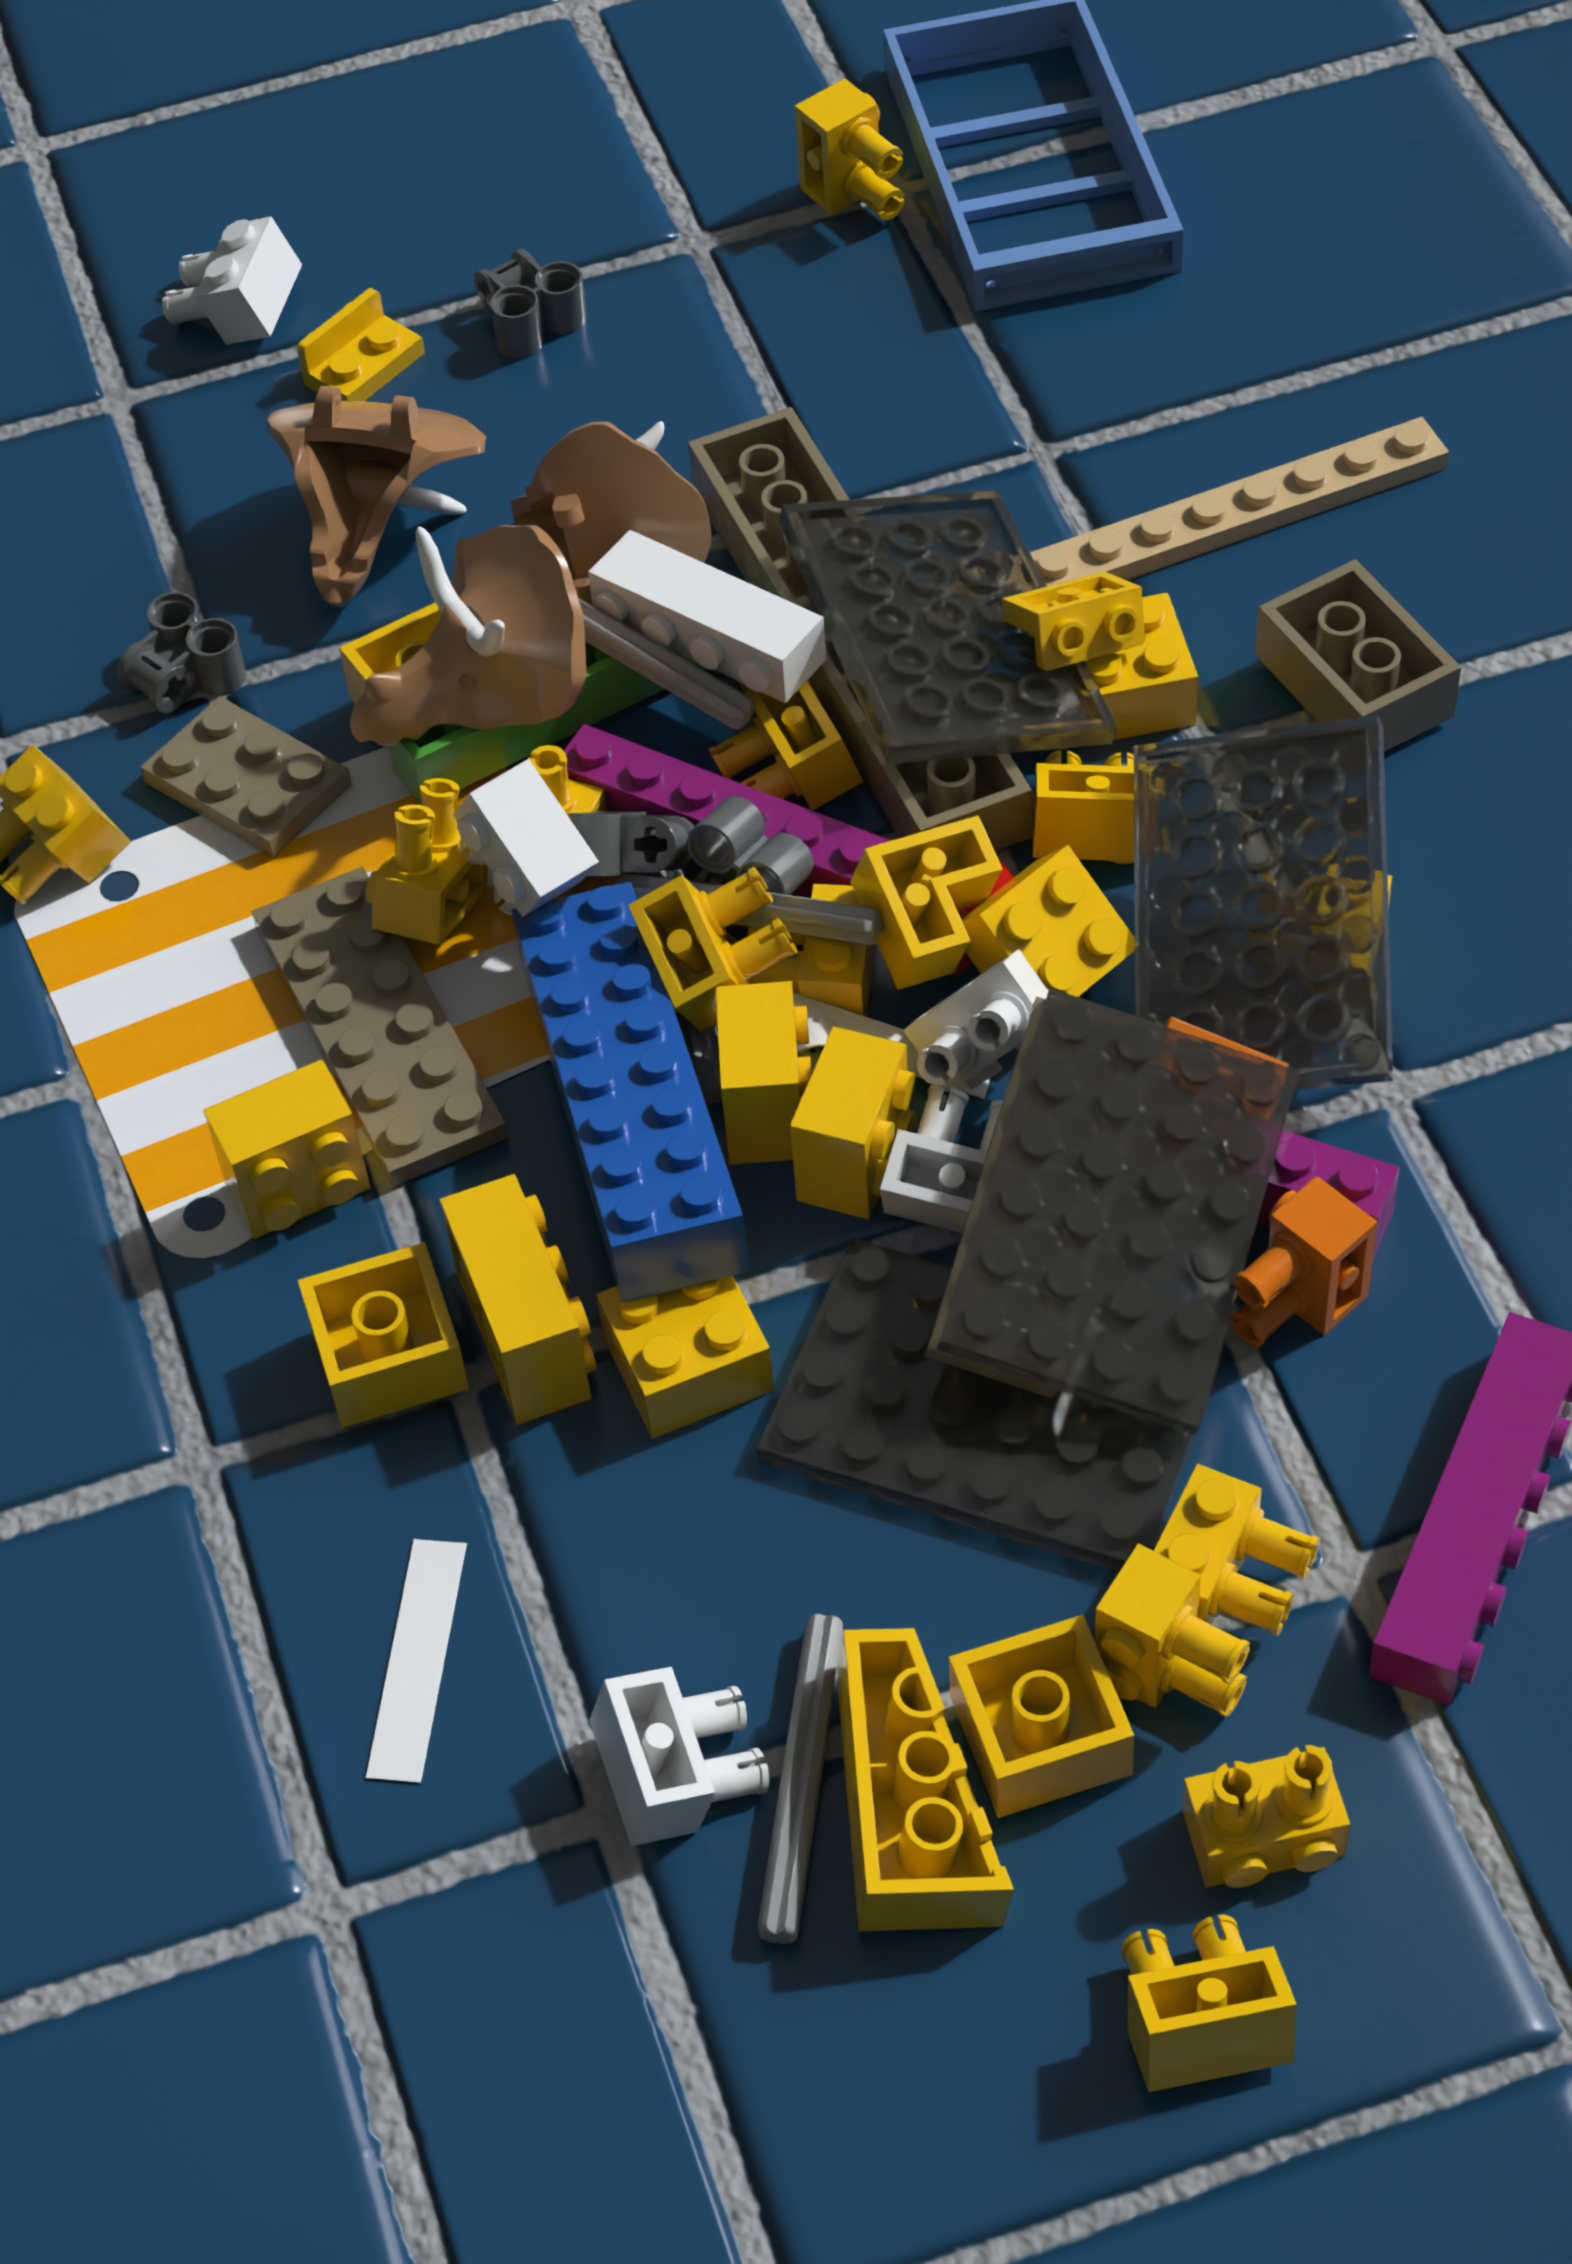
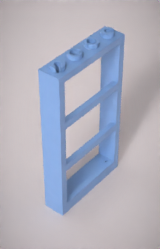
(1057, 264)

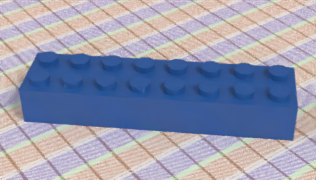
(630, 1096)

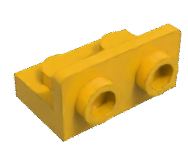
(358, 349)
(1079, 618)

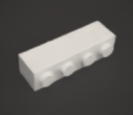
(709, 616)

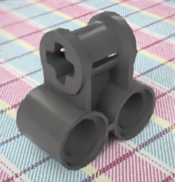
(530, 301)
(182, 655)
(630, 841)
(734, 841)

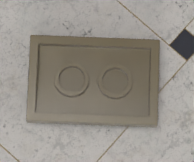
(246, 776)

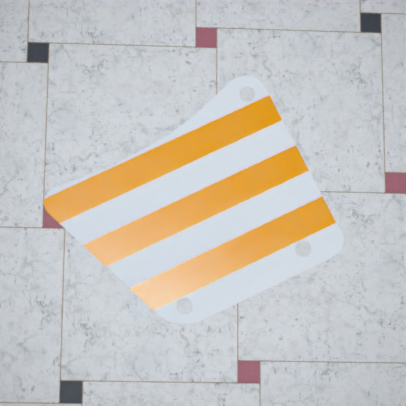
(186, 1007)

